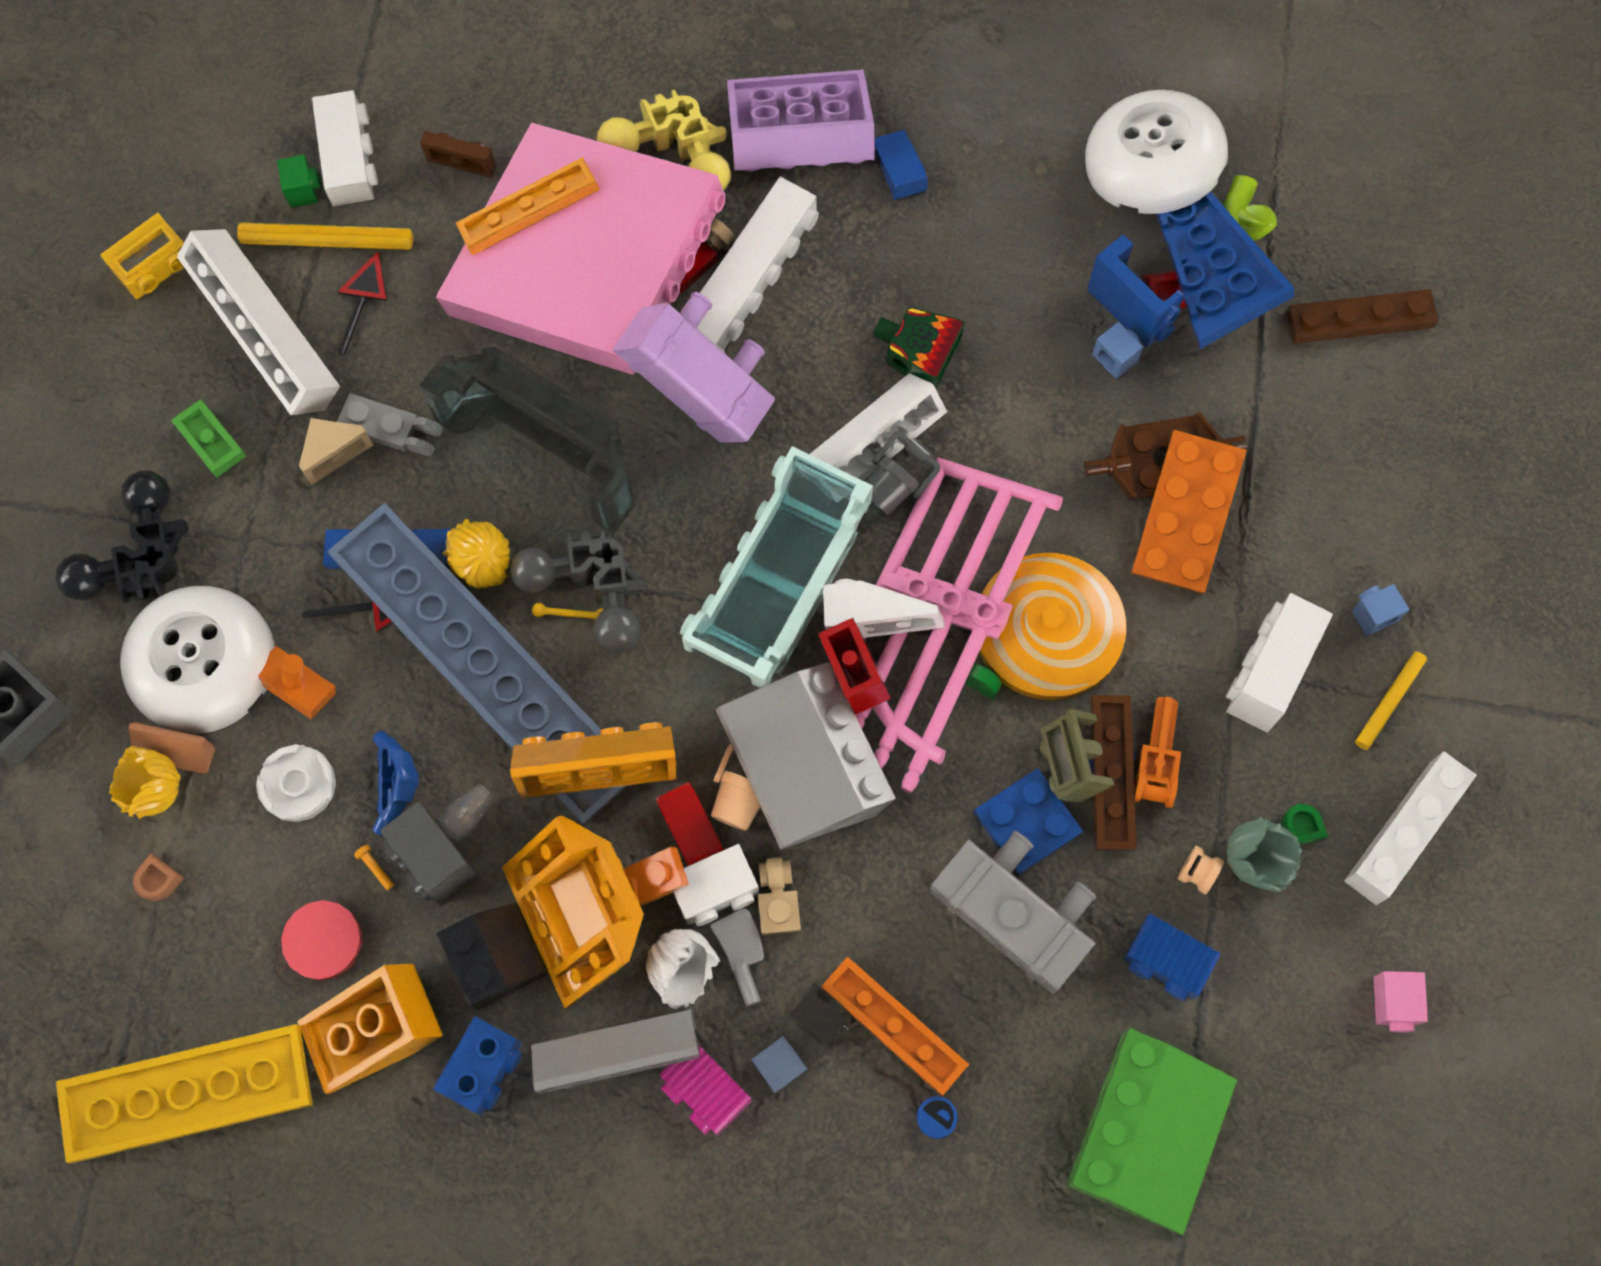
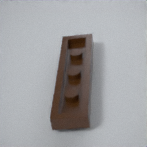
(1362, 316)
(1116, 805)

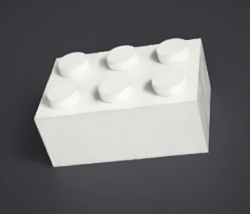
(1277, 661)

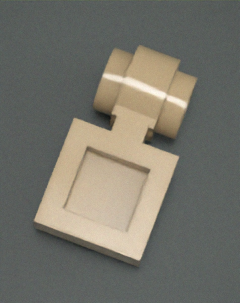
(777, 909)

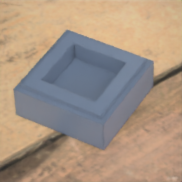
(779, 1064)

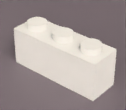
(344, 148)

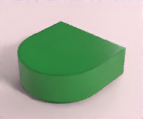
(984, 681)
(1304, 823)

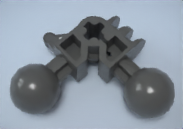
(616, 626)

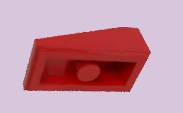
(689, 824)

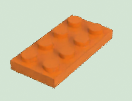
(1188, 512)

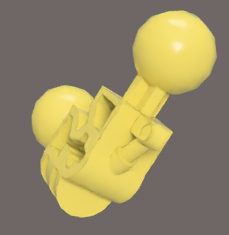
(670, 120)

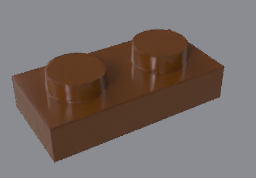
(458, 154)

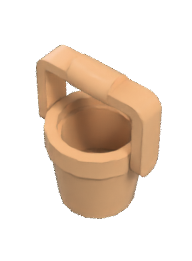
(735, 799)

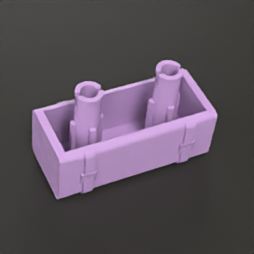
(694, 371)

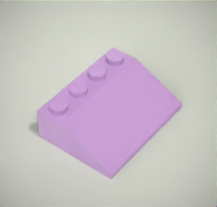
(800, 120)

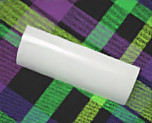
(904, 408)

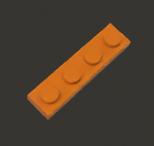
(895, 1026)

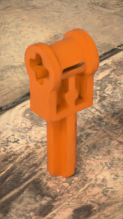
(1157, 763)

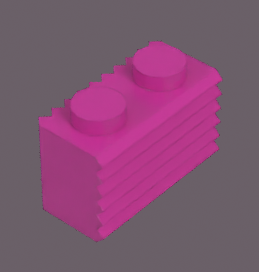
(706, 1091)

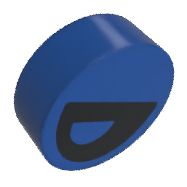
(936, 1117)

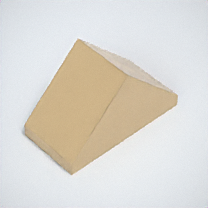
(331, 446)

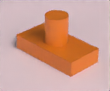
(295, 683)

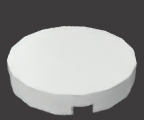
(296, 783)

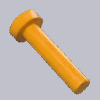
(363, 853)

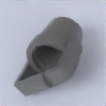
(892, 482)

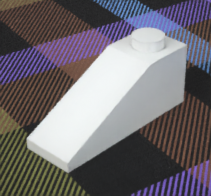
(877, 609)

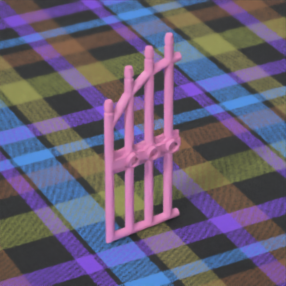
(956, 603)

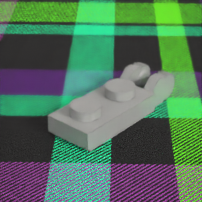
(389, 425)

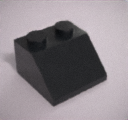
(492, 954)

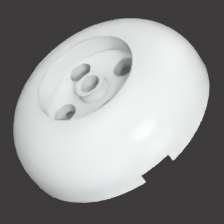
(1133, 156)
(196, 700)

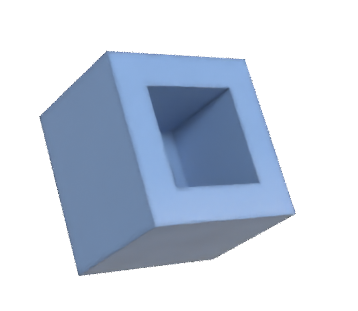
(1117, 349)
(1379, 608)

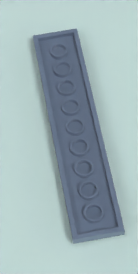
(463, 641)

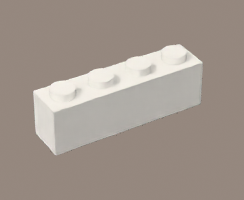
(1410, 828)

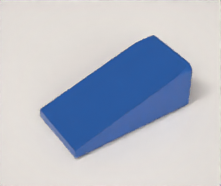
(900, 165)

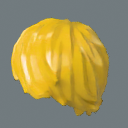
(478, 553)
(144, 782)

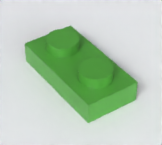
(208, 438)

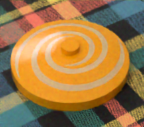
(1061, 628)

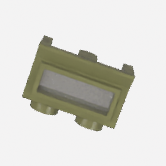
(1069, 757)

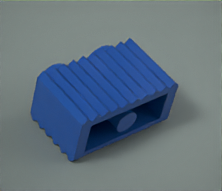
(1171, 958)

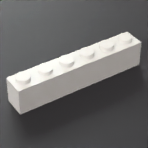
(756, 260)
(258, 321)

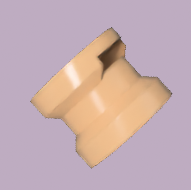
(1204, 871)

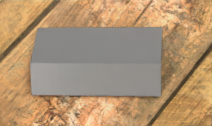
(614, 1051)

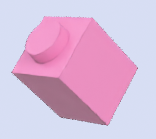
(1400, 1000)

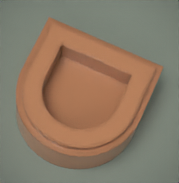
(155, 879)

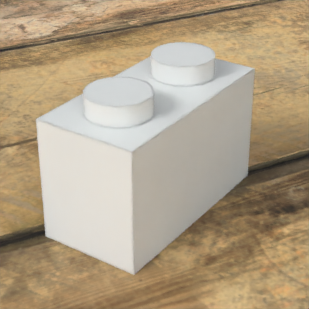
(716, 885)

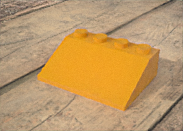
(593, 761)

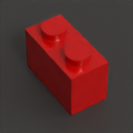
(854, 666)

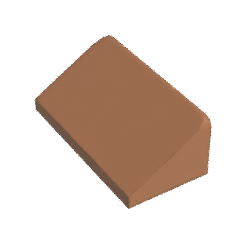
(184, 749)

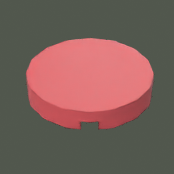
(321, 940)

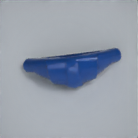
(395, 779)

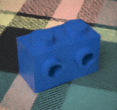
(479, 1066)

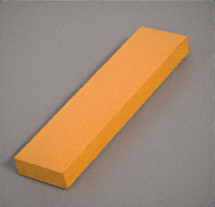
(527, 206)

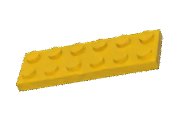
(183, 1093)

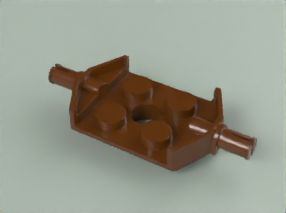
(1133, 448)

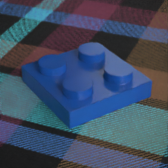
(1033, 812)

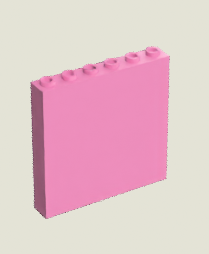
(595, 263)

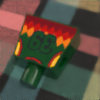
(921, 343)

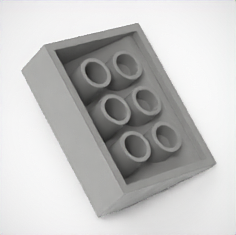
(805, 756)

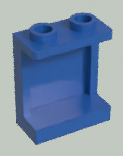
(1130, 297)

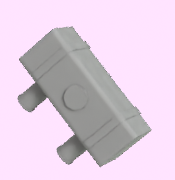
(1012, 915)

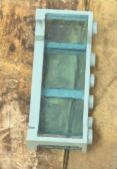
(780, 569)

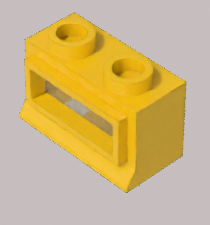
(145, 256)

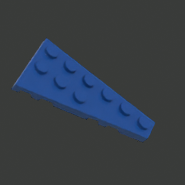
(1220, 269)

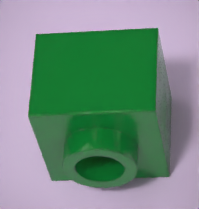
(298, 181)

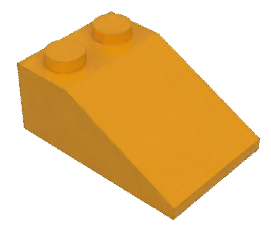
(369, 1026)

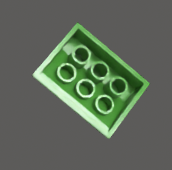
(1152, 1131)

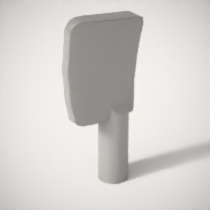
(742, 948)

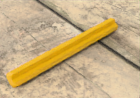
(325, 236)

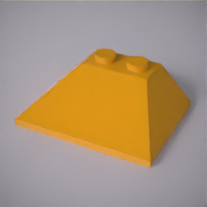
(575, 906)

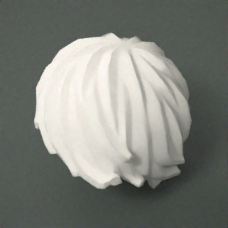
(680, 966)

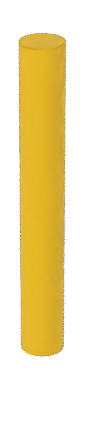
(1391, 700)

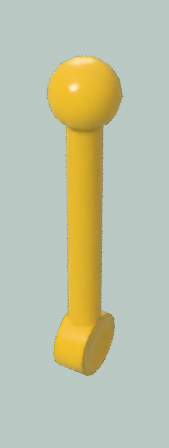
(540, 610)

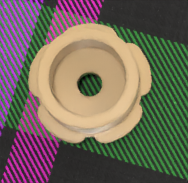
(719, 236)

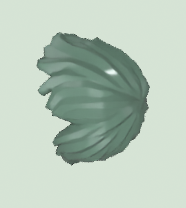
(1264, 854)

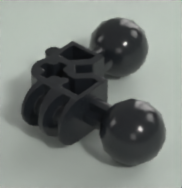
(147, 496)

